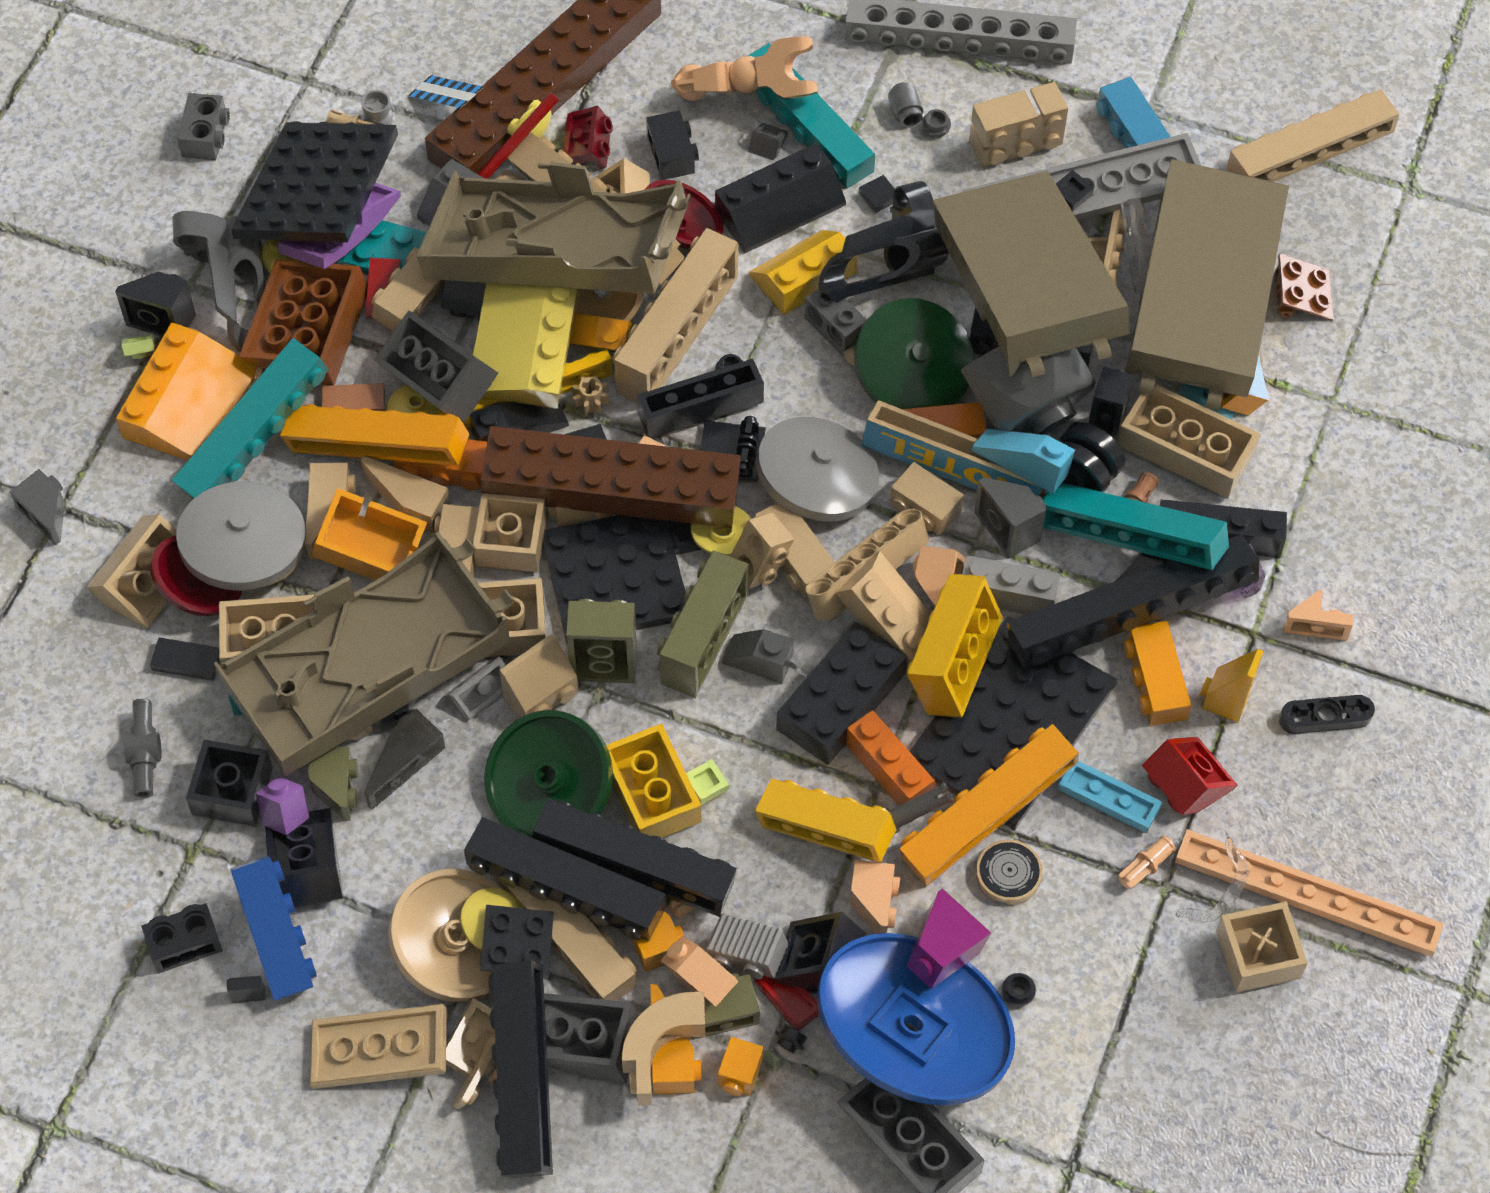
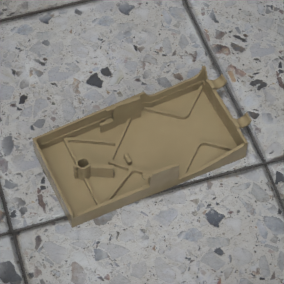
(1031, 270)
(1207, 281)

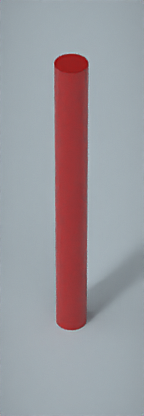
(518, 136)

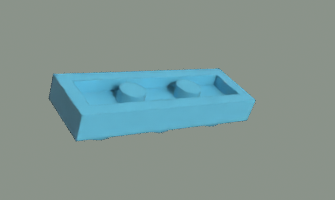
(1110, 796)

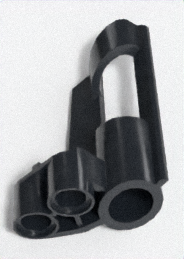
(908, 240)

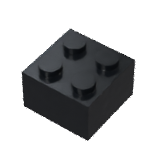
(228, 781)

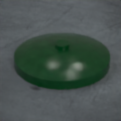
(913, 355)
(542, 759)

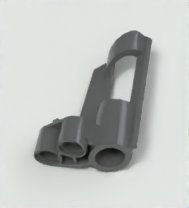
(230, 262)

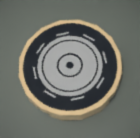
(1009, 872)

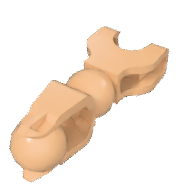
(749, 73)

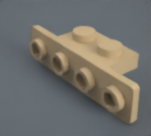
(1110, 247)
(470, 1050)

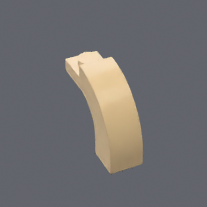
(663, 1021)

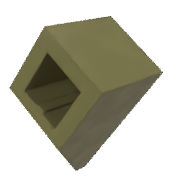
(332, 780)

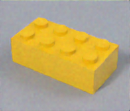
(955, 645)

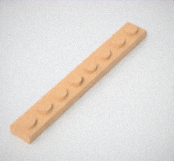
(1313, 894)

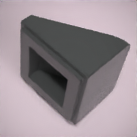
(767, 141)

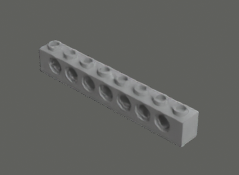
(961, 29)

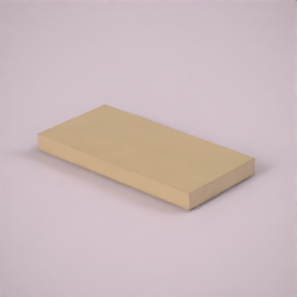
(378, 1046)

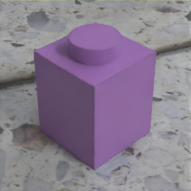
(282, 805)

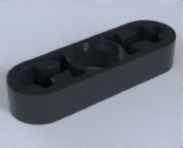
(1302, 707)

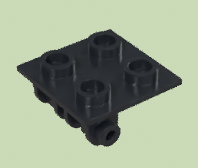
(735, 439)
(516, 937)

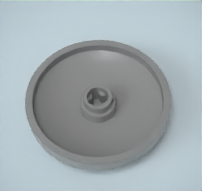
(817, 469)
(241, 535)

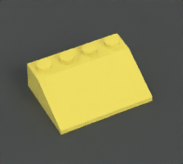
(526, 340)

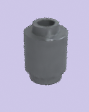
(906, 104)

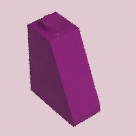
(946, 940)

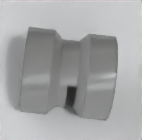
(377, 107)

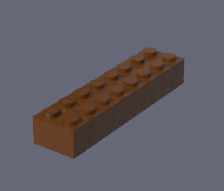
(613, 476)

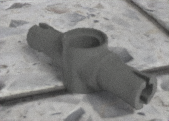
(142, 748)

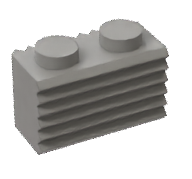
(747, 946)

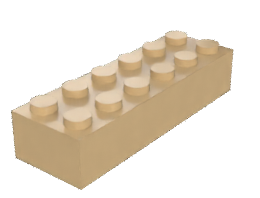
(676, 315)

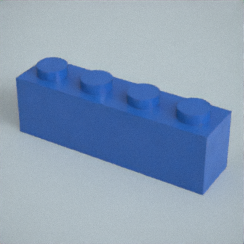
(272, 927)

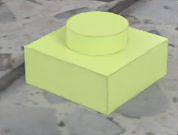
(138, 346)
(707, 781)

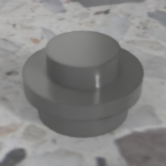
(936, 123)

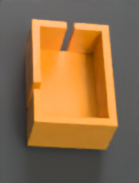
(367, 543)

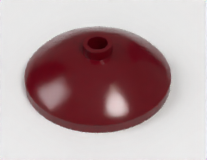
(698, 216)
(181, 586)

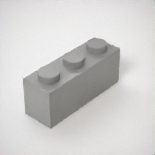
(1015, 586)

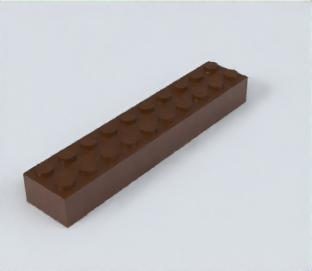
(554, 62)

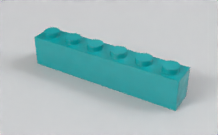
(818, 123)
(253, 420)
(1136, 525)

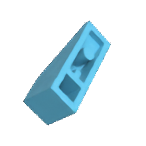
(1028, 455)

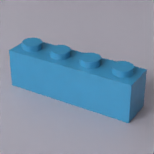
(1129, 114)

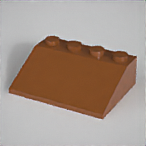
(310, 306)

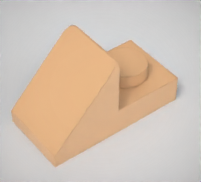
(1311, 621)

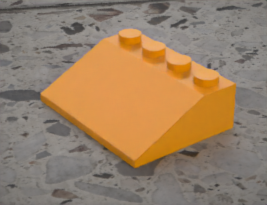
(184, 393)

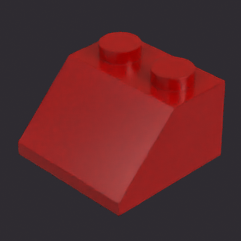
(1188, 775)

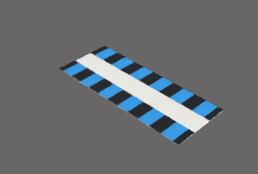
(445, 91)

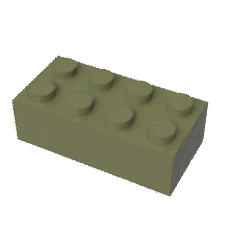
(703, 623)

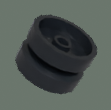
(1095, 457)

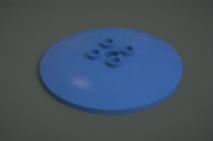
(961, 1023)

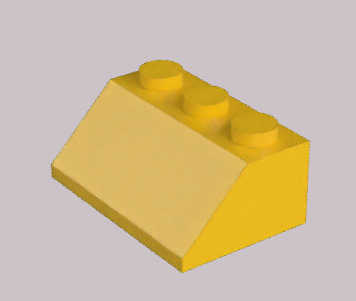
(796, 271)

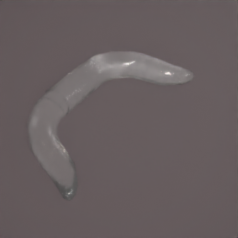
(1231, 893)

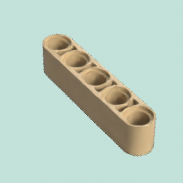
(896, 540)

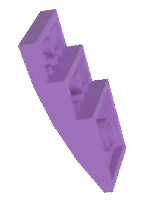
(326, 253)

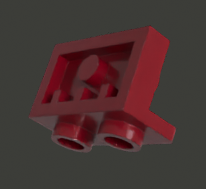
(588, 136)

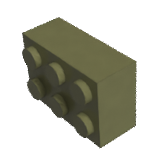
(602, 640)

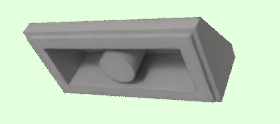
(477, 690)

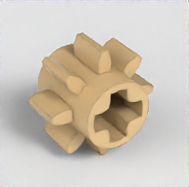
(591, 394)

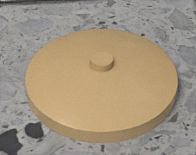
(429, 936)

